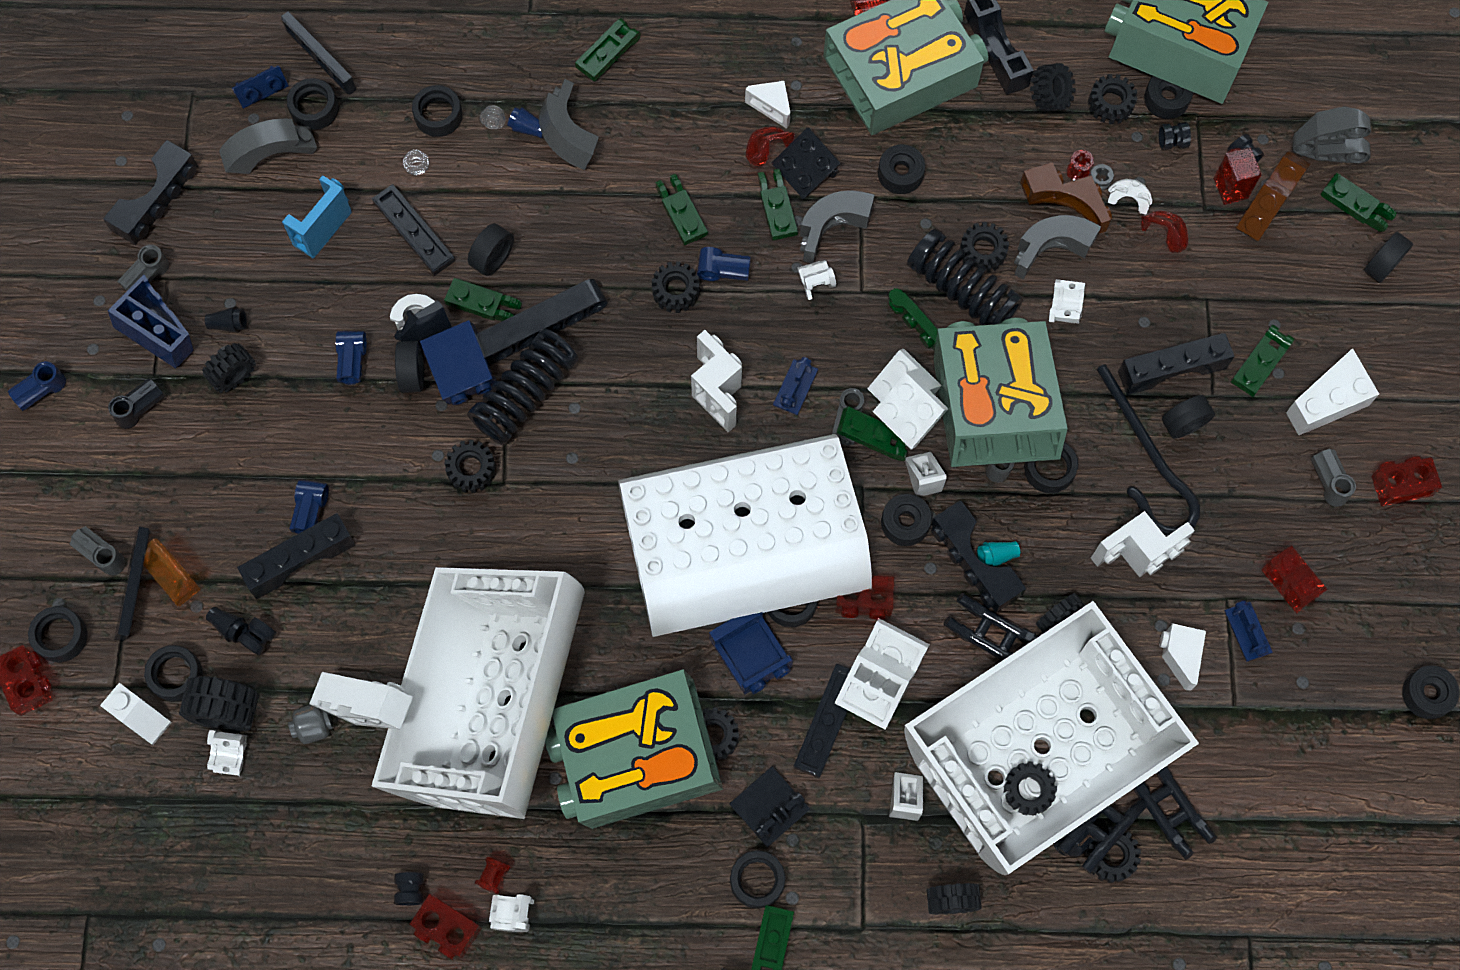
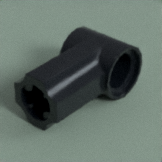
(137, 403)

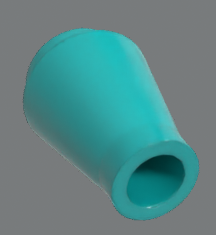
(997, 553)

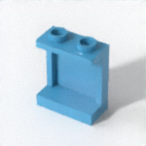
(321, 221)

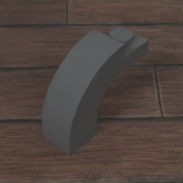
(561, 133)
(264, 139)
(835, 209)
(1055, 232)

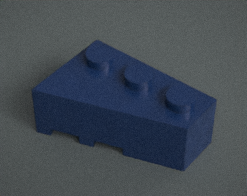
(151, 324)

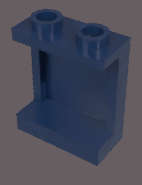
(458, 363)
(750, 652)

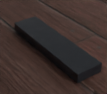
(318, 53)
(413, 229)
(132, 584)
(824, 727)

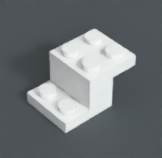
(717, 380)
(907, 398)
(1143, 545)
(881, 673)

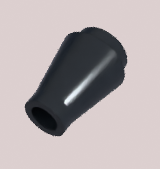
(229, 320)
(227, 624)

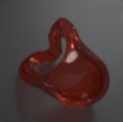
(758, 145)
(1177, 232)

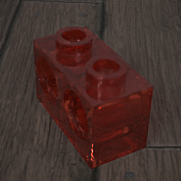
(1237, 175)
(1408, 486)
(1294, 579)
(864, 605)
(17, 683)
(448, 921)

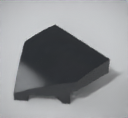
(424, 323)

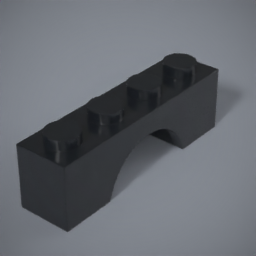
(1007, 63)
(134, 217)
(1199, 356)
(272, 567)
(997, 585)

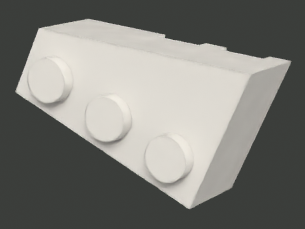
(1336, 394)
(362, 701)

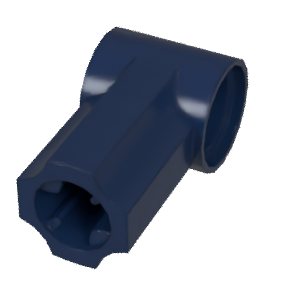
(716, 264)
(350, 351)
(35, 386)
(309, 500)

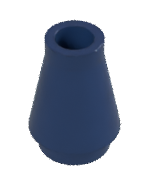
(524, 122)

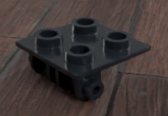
(806, 163)
(770, 806)

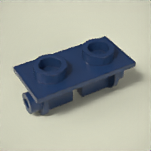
(260, 86)
(796, 386)
(1248, 631)

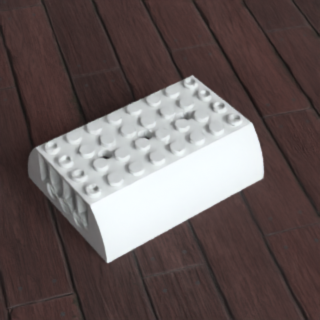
(752, 562)
(459, 680)
(1040, 698)

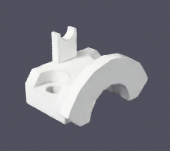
(1133, 189)
(816, 274)
(1067, 301)
(412, 302)
(226, 752)
(510, 913)

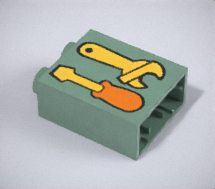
(1186, 40)
(903, 59)
(999, 393)
(633, 750)

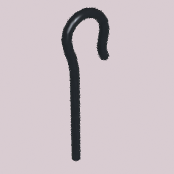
(1155, 456)

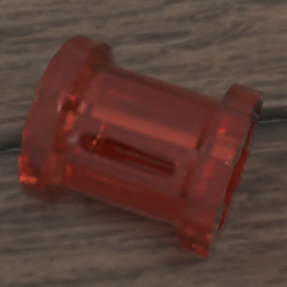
(1080, 166)
(492, 875)

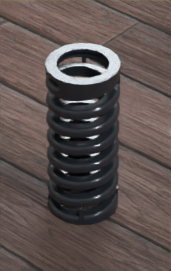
(917, 260)
(542, 342)

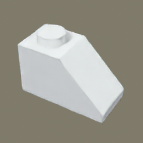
(1183, 653)
(136, 714)

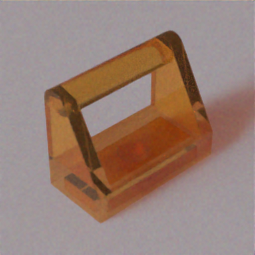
(169, 573)

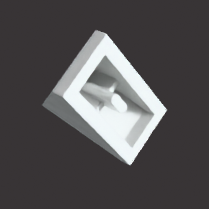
(770, 100)
(925, 474)
(907, 796)

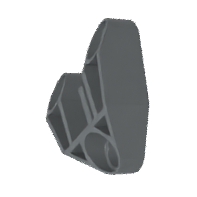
(1335, 136)

